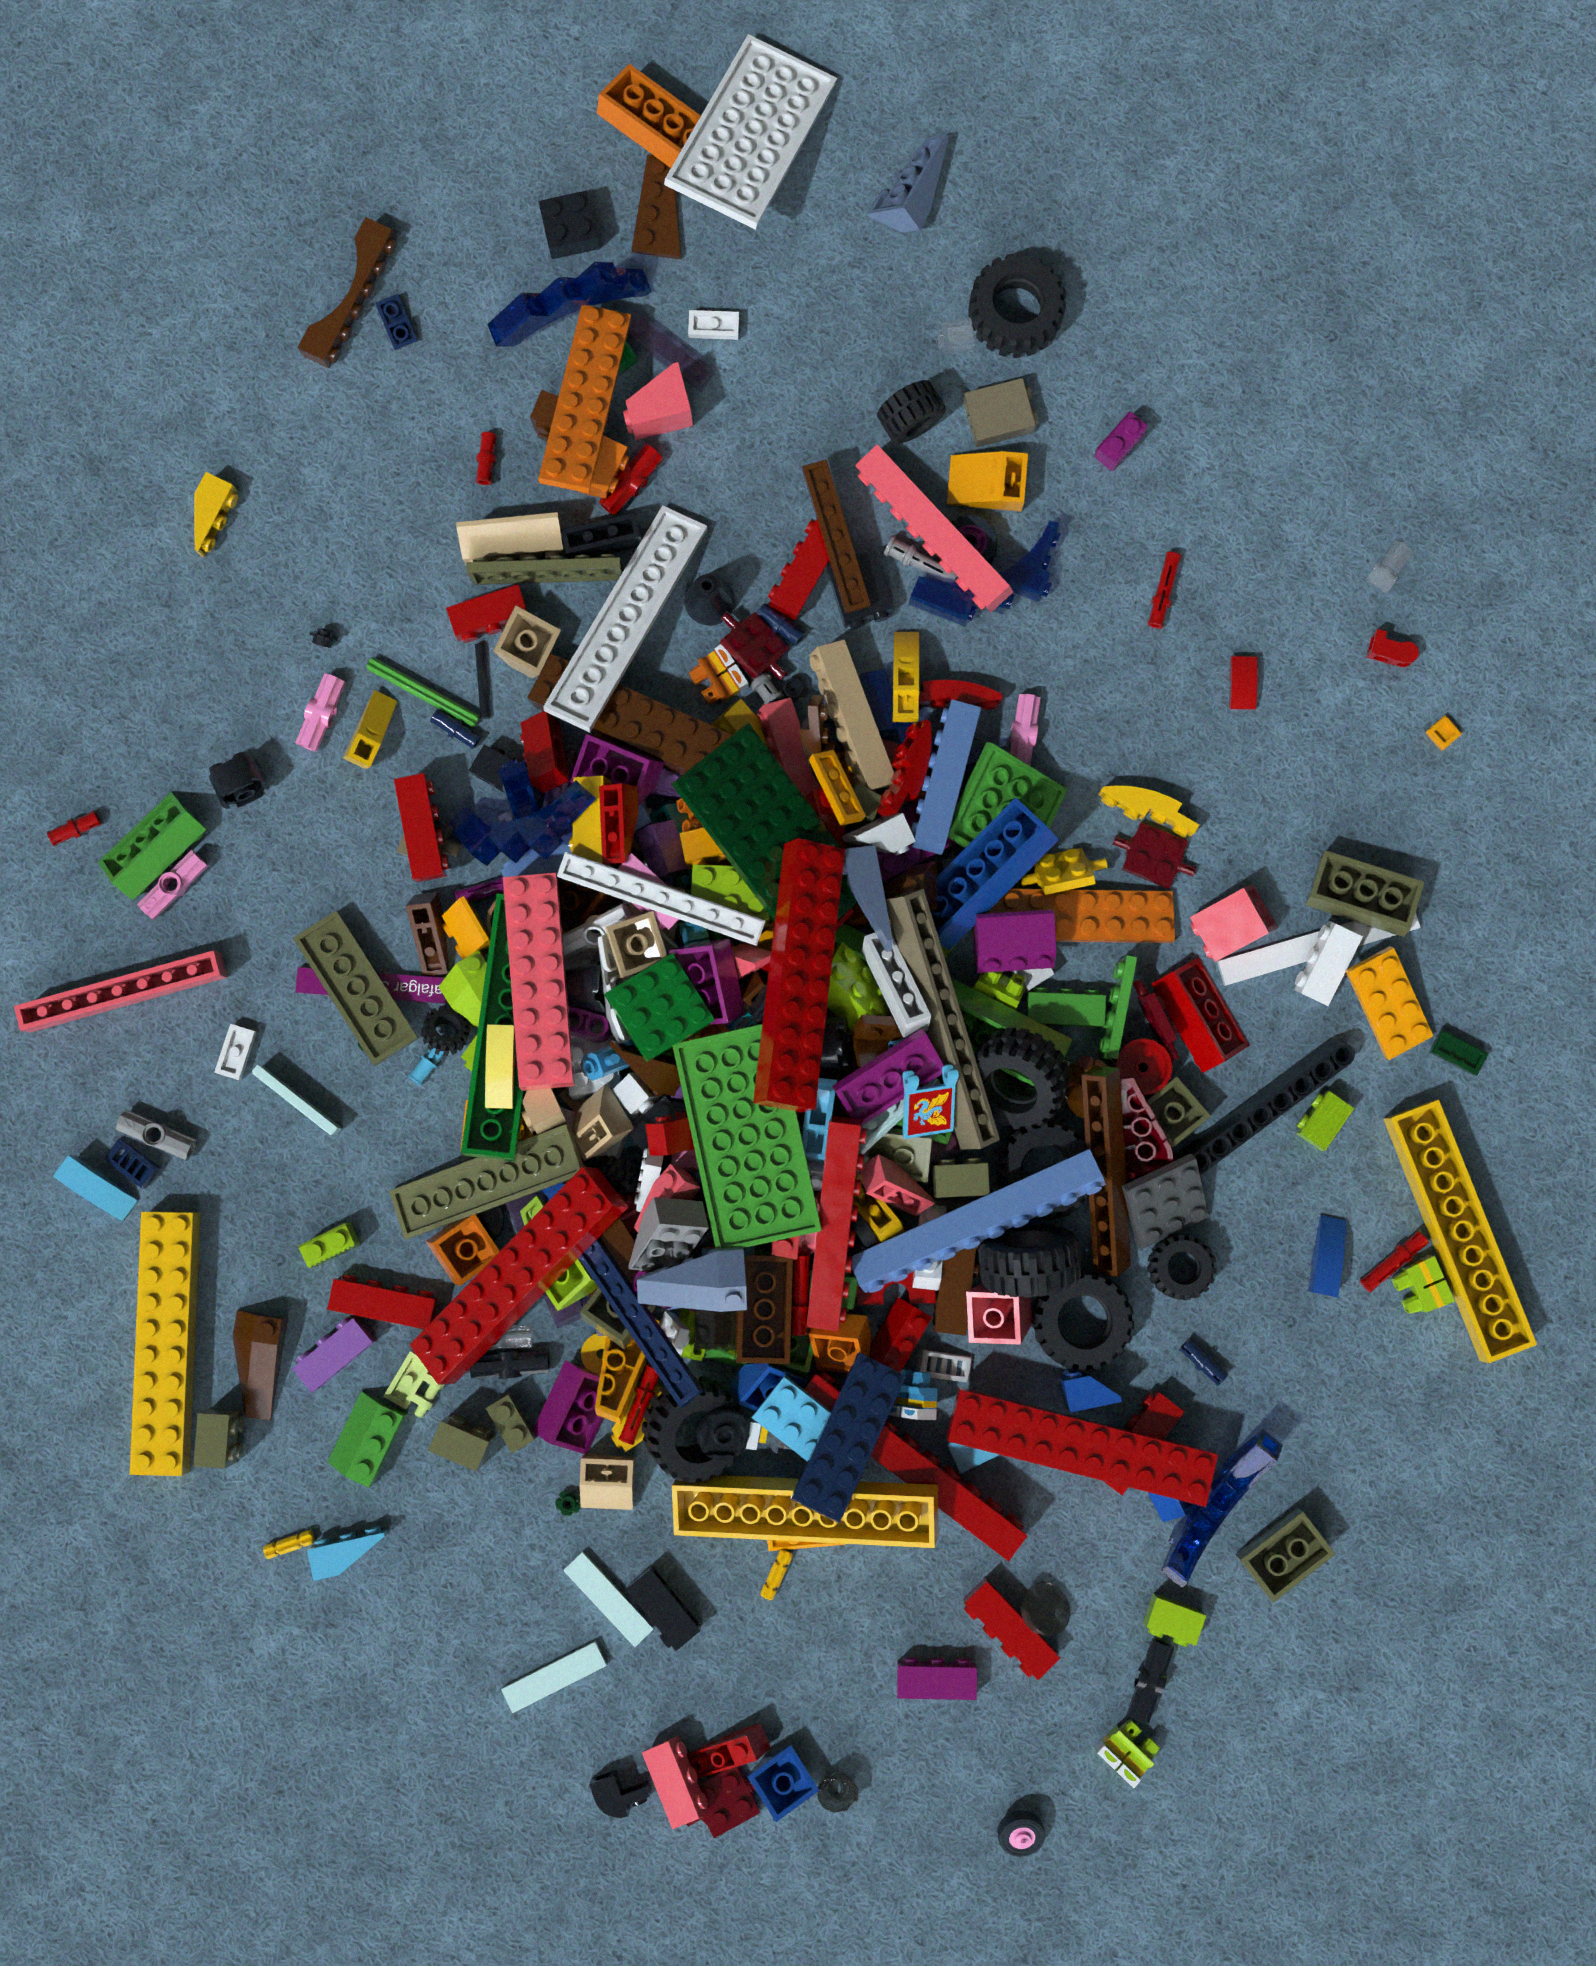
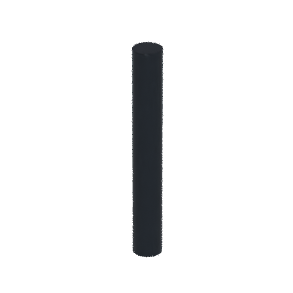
(482, 681)

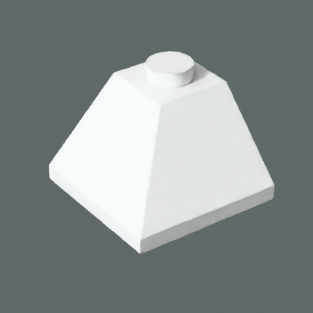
(887, 833)

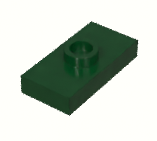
(1458, 1052)

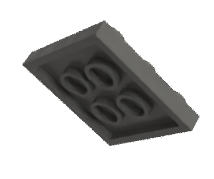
(1165, 1201)

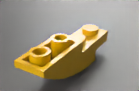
(906, 677)
(1139, 801)

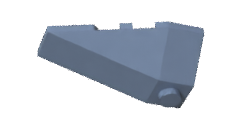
(912, 196)
(865, 882)
(701, 1283)

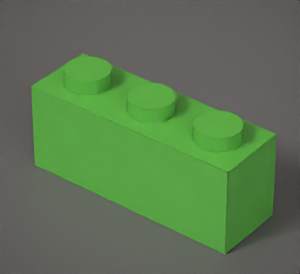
(1066, 1007)

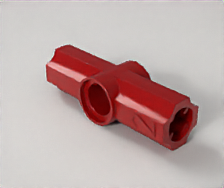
(631, 480)

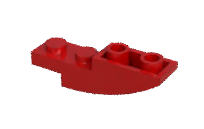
(939, 692)
(911, 765)

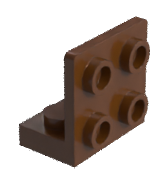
(872, 1037)

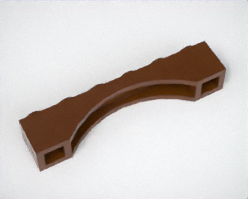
(325, 337)

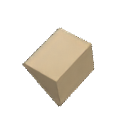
(636, 943)

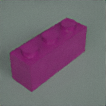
(936, 1679)

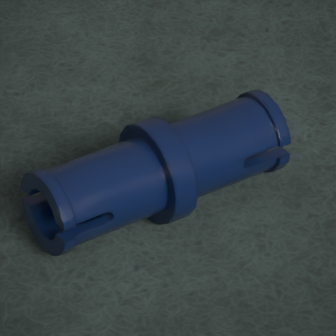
(780, 624)
(455, 728)
(1203, 1362)

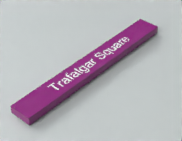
(399, 986)

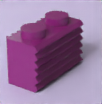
(1120, 441)

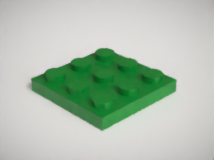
(659, 1007)

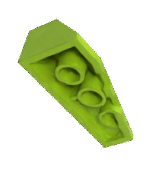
(465, 986)
(575, 1281)

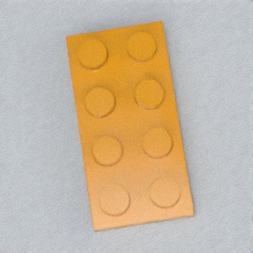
(1389, 1003)

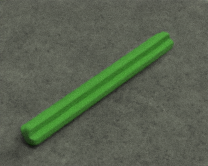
(423, 692)

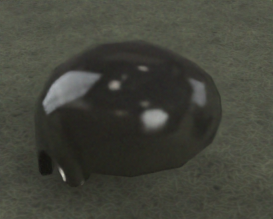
(828, 1792)

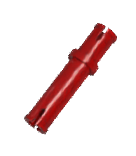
(1157, 617)
(1394, 1261)
(800, 1289)
(629, 1433)

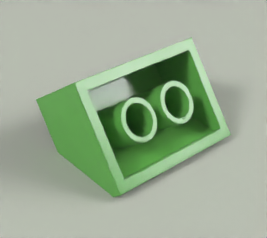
(367, 1439)

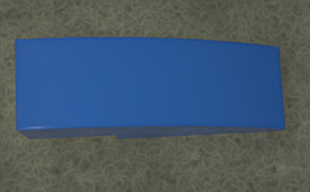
(1328, 1256)

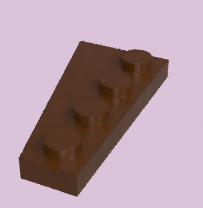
(656, 219)

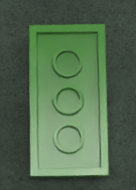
(1119, 997)

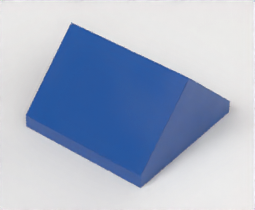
(782, 1782)

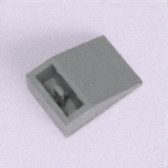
(668, 1233)

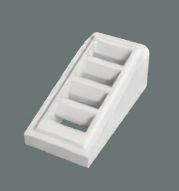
(922, 1359)

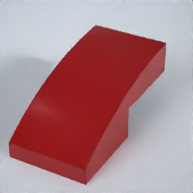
(1243, 682)

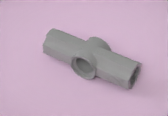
(142, 1129)

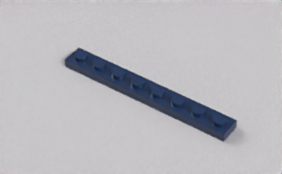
(641, 1324)

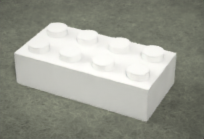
(651, 1172)

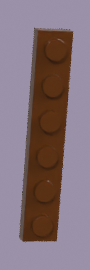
(836, 536)

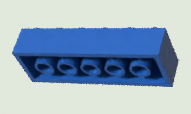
(988, 870)

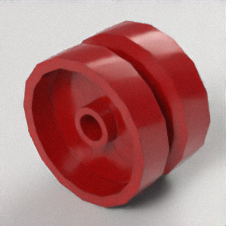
(1154, 1059)

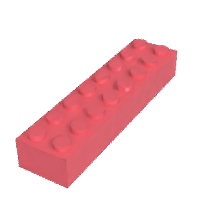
(538, 981)

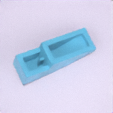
(817, 1122)
(95, 1187)

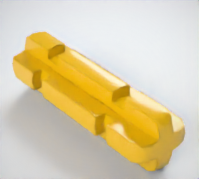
(288, 1544)
(776, 1574)

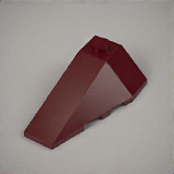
(1144, 1139)

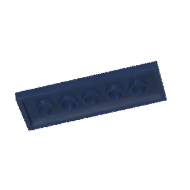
(848, 1437)

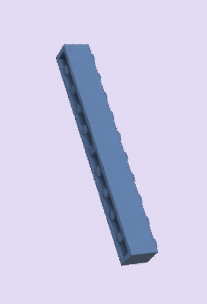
(977, 1221)

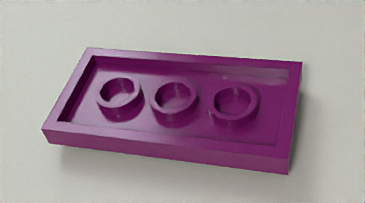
(880, 1081)

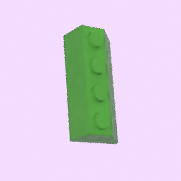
(151, 846)

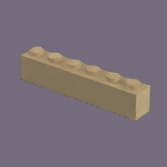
(851, 716)

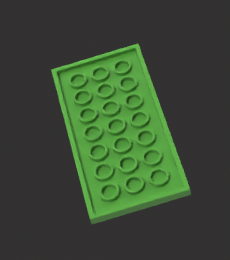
(745, 1151)

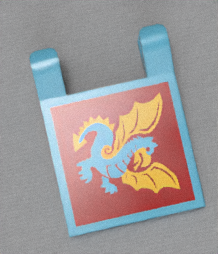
(929, 1108)

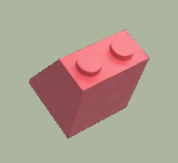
(659, 406)
(1233, 923)
(997, 1317)

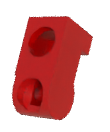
(1391, 651)

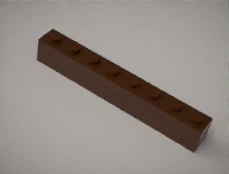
(1106, 1142)

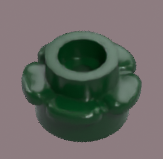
(564, 1496)

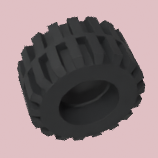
(911, 411)
(1204, 1267)

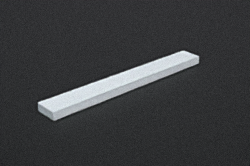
(661, 898)
(1289, 953)

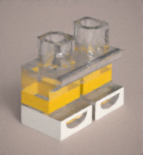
(759, 1434)

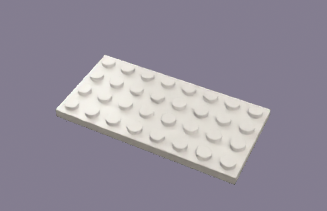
(750, 131)

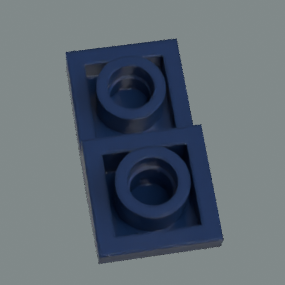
(396, 322)

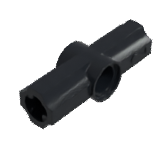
(511, 1364)
(1150, 1681)

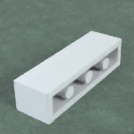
(896, 986)

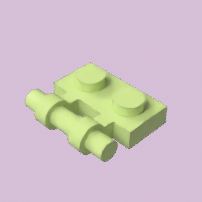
(407, 1383)

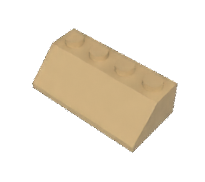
(511, 537)

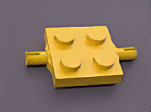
(1064, 871)

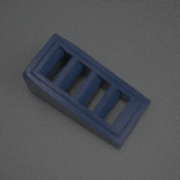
(148, 1175)

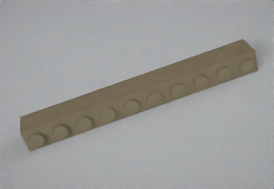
(947, 1030)

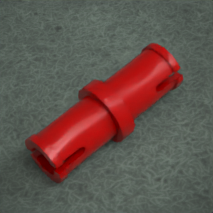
(486, 458)
(74, 828)

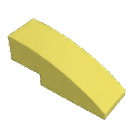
(500, 1066)

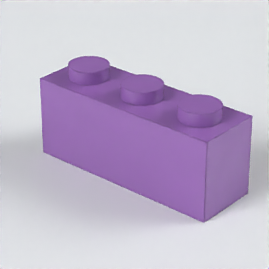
(333, 1353)

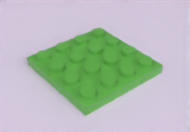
(993, 785)

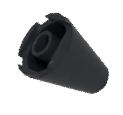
(708, 600)
(586, 987)

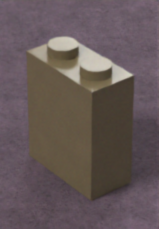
(1000, 412)

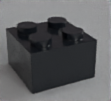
(569, 224)

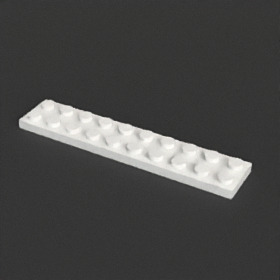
(625, 619)

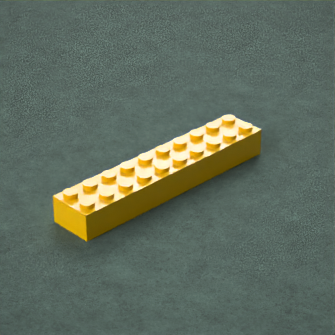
(1460, 1231)
(165, 1343)
(763, 1510)

